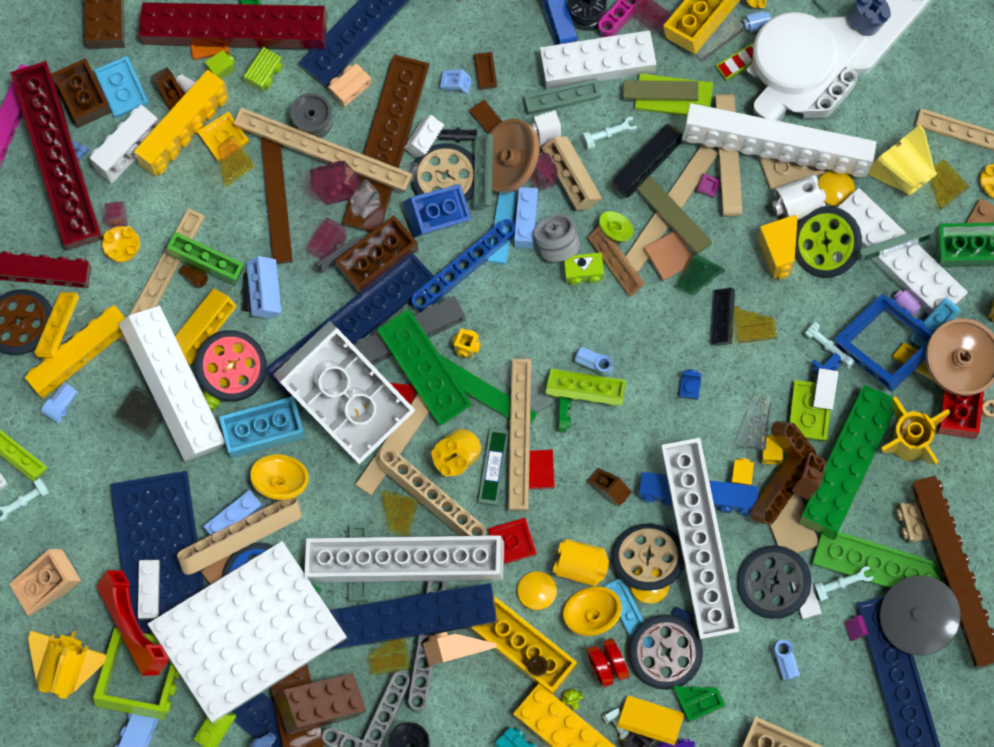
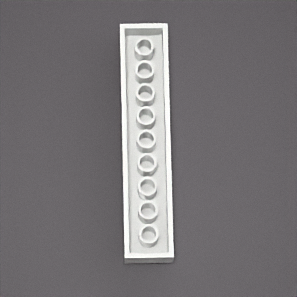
(778, 140)
(699, 538)
(404, 559)

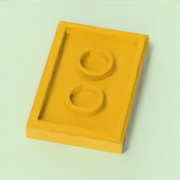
(650, 720)

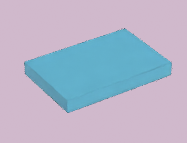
(121, 86)

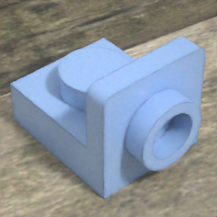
(455, 80)

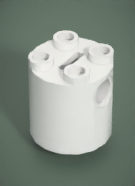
(798, 198)

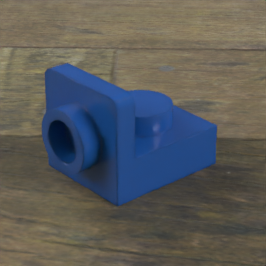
(690, 384)

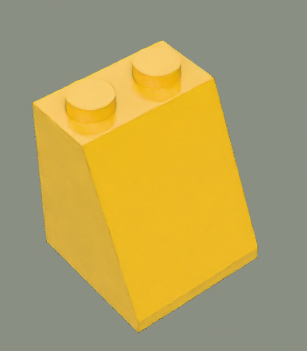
(778, 245)

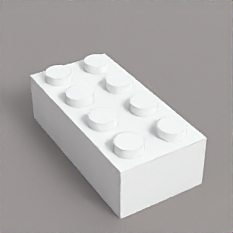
(118, 149)

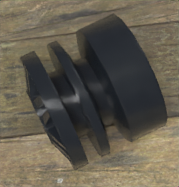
(587, 16)
(408, 734)

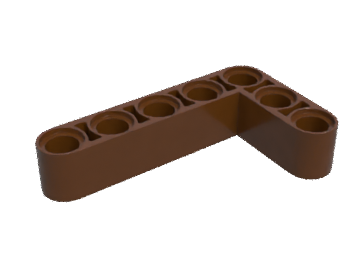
(780, 487)

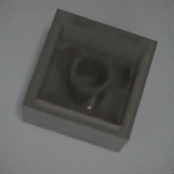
(140, 413)

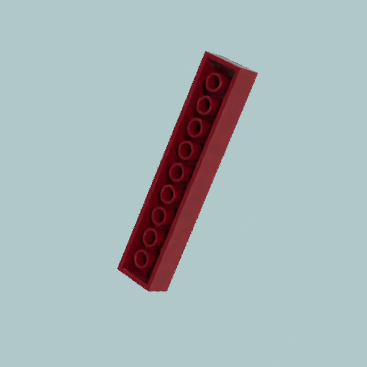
(233, 25)
(56, 155)

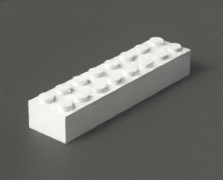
(908, 267)
(172, 383)

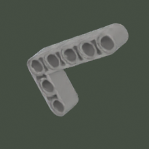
(376, 724)

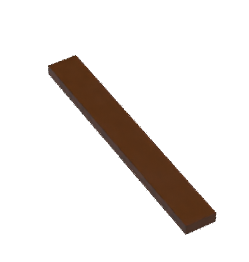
(277, 201)

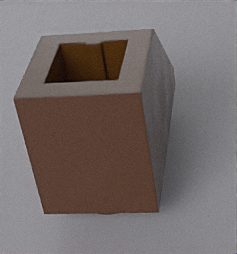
(809, 476)

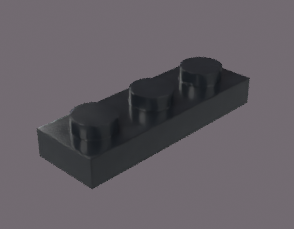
(723, 316)

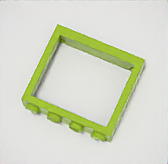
(105, 701)

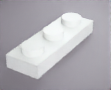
(148, 589)

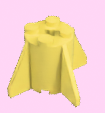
(906, 163)

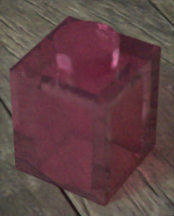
(116, 214)

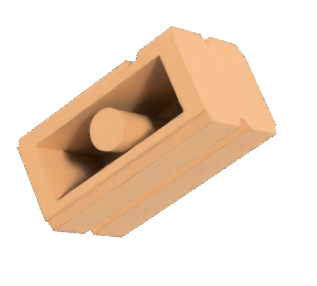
(349, 85)

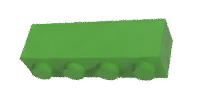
(205, 258)

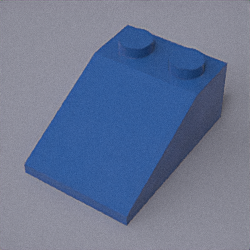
(436, 210)

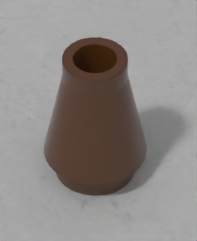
(195, 276)

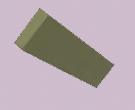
(660, 90)

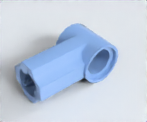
(593, 360)
(57, 406)
(786, 662)

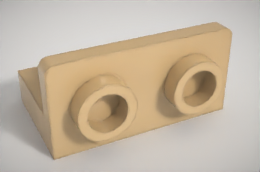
(914, 528)

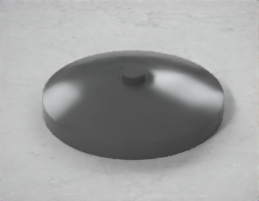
(920, 615)

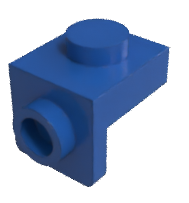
(832, 364)

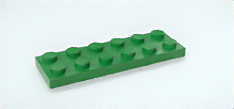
(424, 367)

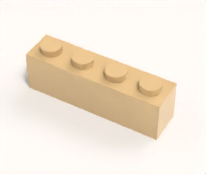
(572, 173)

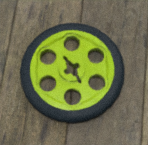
(850, 251)

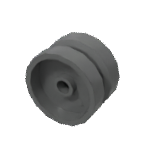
(312, 114)

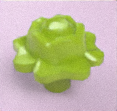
(572, 698)

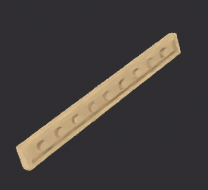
(322, 149)

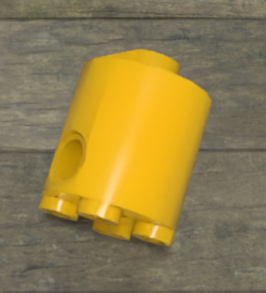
(456, 452)
(581, 562)

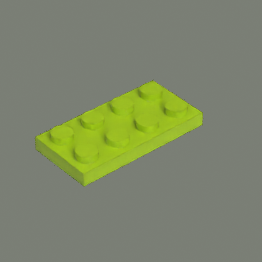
(586, 387)

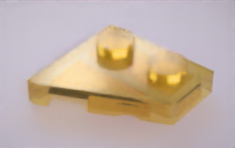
(233, 160)
(947, 184)
(753, 327)
(400, 512)
(390, 658)

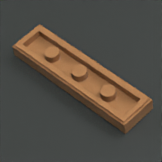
(616, 261)

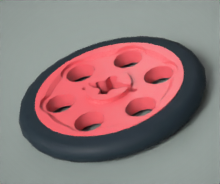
(210, 381)

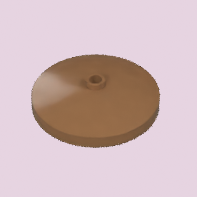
(513, 154)
(962, 340)

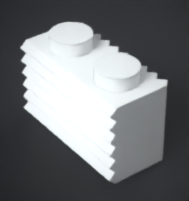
(547, 127)
(424, 136)

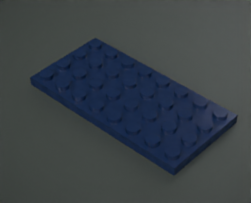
(155, 524)

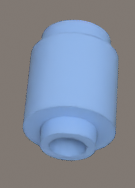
(755, 21)

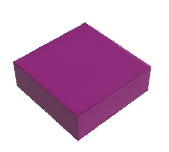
(708, 185)
(856, 628)

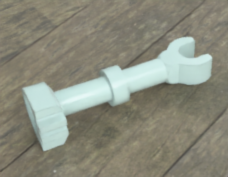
(589, 139)
(828, 345)
(22, 500)
(842, 582)
(614, 716)

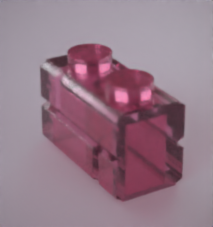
(652, 13)
(545, 172)
(327, 239)

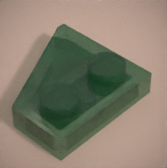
(697, 274)

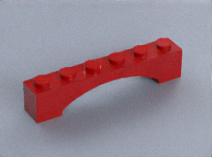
(115, 593)

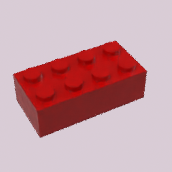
(964, 414)

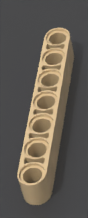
(729, 167)
(428, 487)
(239, 535)

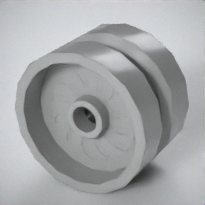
(557, 238)

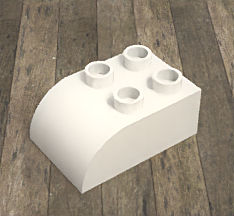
(335, 379)

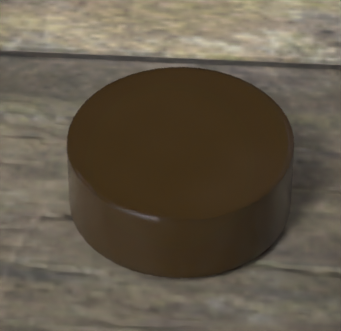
(537, 666)

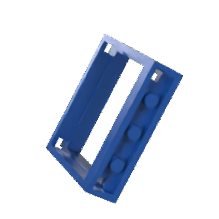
(883, 303)

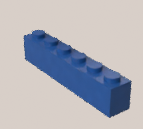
(725, 495)

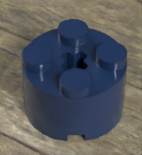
(868, 16)

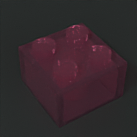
(334, 182)

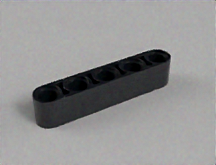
(647, 160)

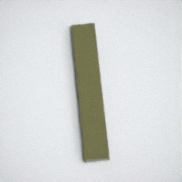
(674, 215)

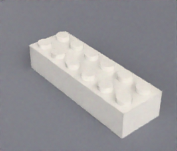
(598, 59)

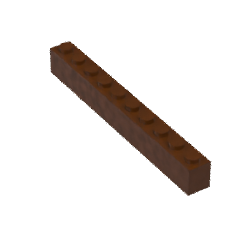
(955, 569)

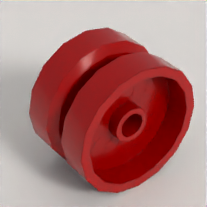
(608, 662)

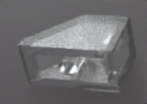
(365, 200)

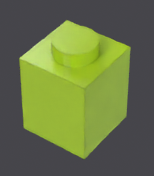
(221, 64)

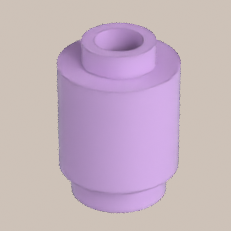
(908, 301)

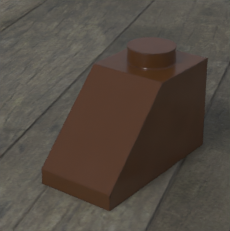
(167, 87)
(609, 486)

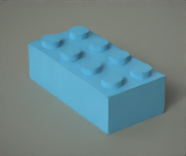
(262, 427)

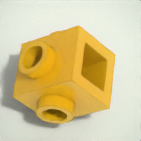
(466, 337)

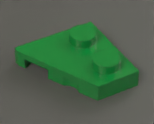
(698, 701)

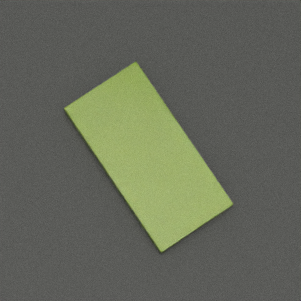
(674, 107)

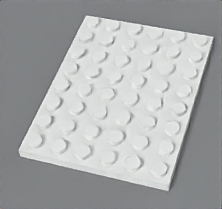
(247, 631)

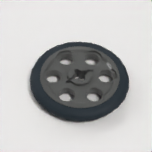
(792, 601)

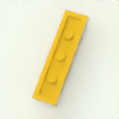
(56, 324)

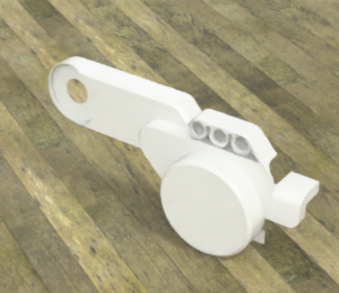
(810, 57)

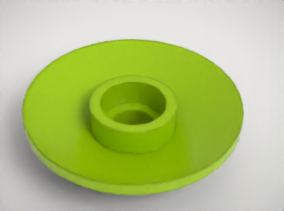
(616, 226)

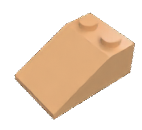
(44, 581)
(450, 647)

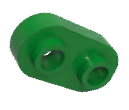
(564, 421)

